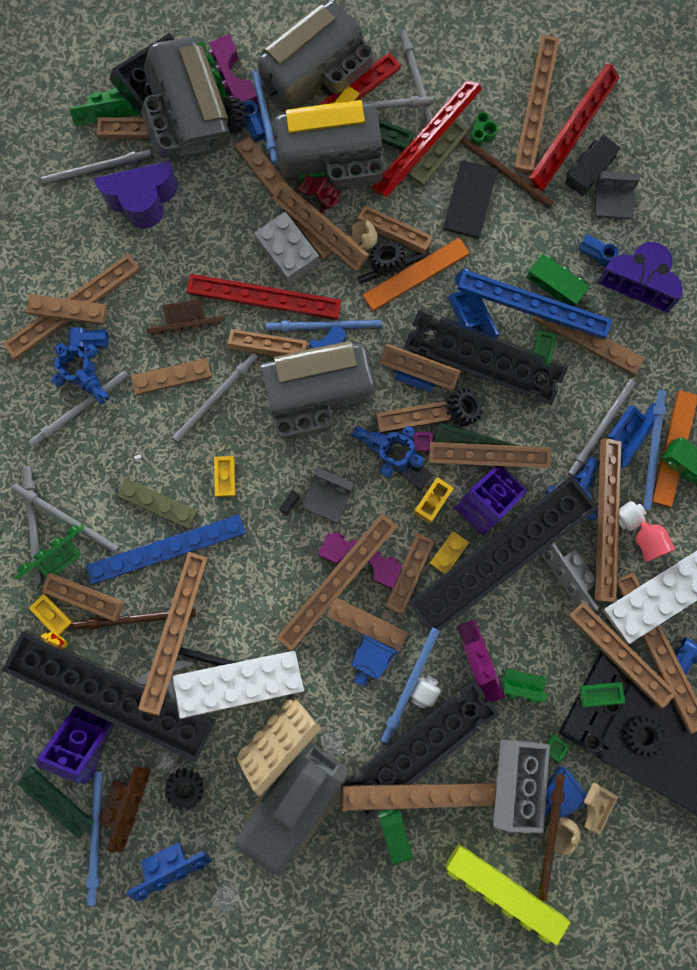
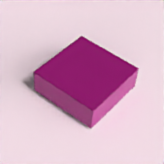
(422, 441)

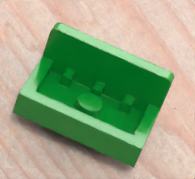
(524, 685)

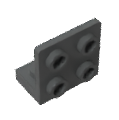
(615, 194)
(328, 495)

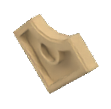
(599, 806)

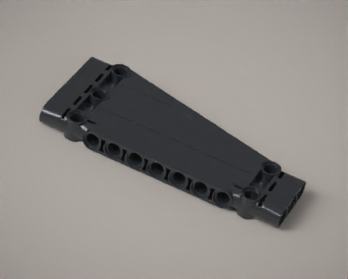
(668, 773)

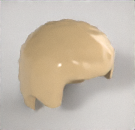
(364, 234)
(567, 836)

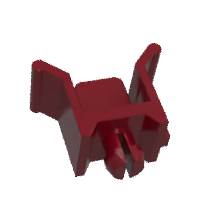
(322, 190)

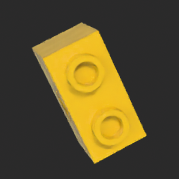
(433, 500)

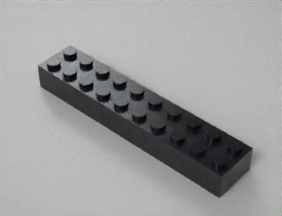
(503, 555)
(105, 694)

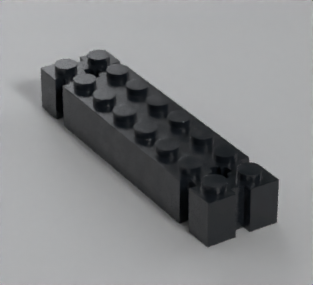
(486, 356)
(426, 742)

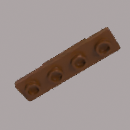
(182, 315)
(122, 807)

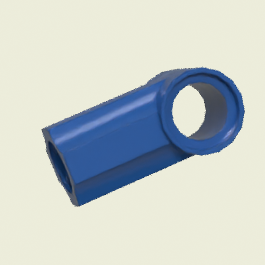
(254, 121)
(597, 249)
(82, 338)
(686, 654)

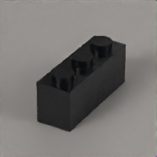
(590, 165)

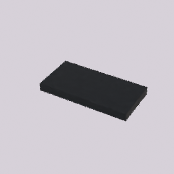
(470, 199)

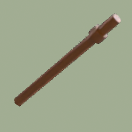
(535, 193)
(96, 623)
(557, 799)

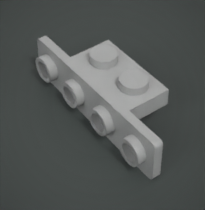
(572, 574)

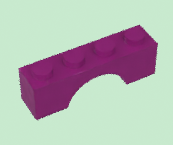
(225, 55)
(384, 569)

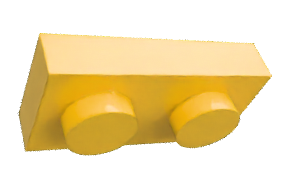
(224, 476)
(449, 553)
(50, 615)

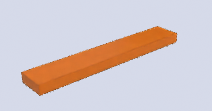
(415, 274)
(679, 427)

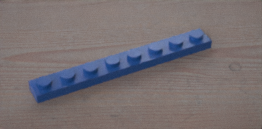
(534, 304)
(165, 549)

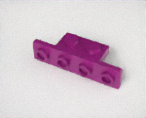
(480, 661)

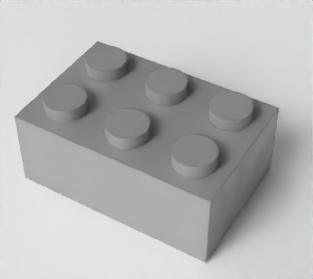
(287, 248)

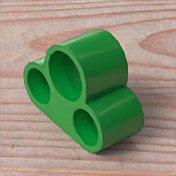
(480, 127)

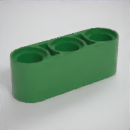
(395, 836)

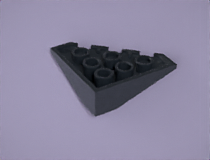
(131, 80)

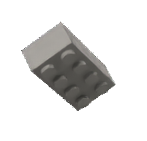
(521, 786)

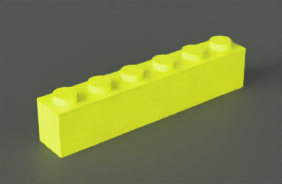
(507, 894)

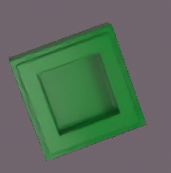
(558, 748)

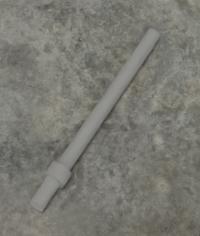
(408, 50)
(413, 101)
(132, 158)
(241, 369)
(48, 431)
(582, 458)
(29, 484)
(32, 498)

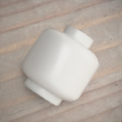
(631, 516)
(425, 692)

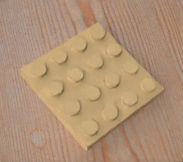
(277, 744)

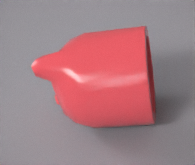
(654, 541)

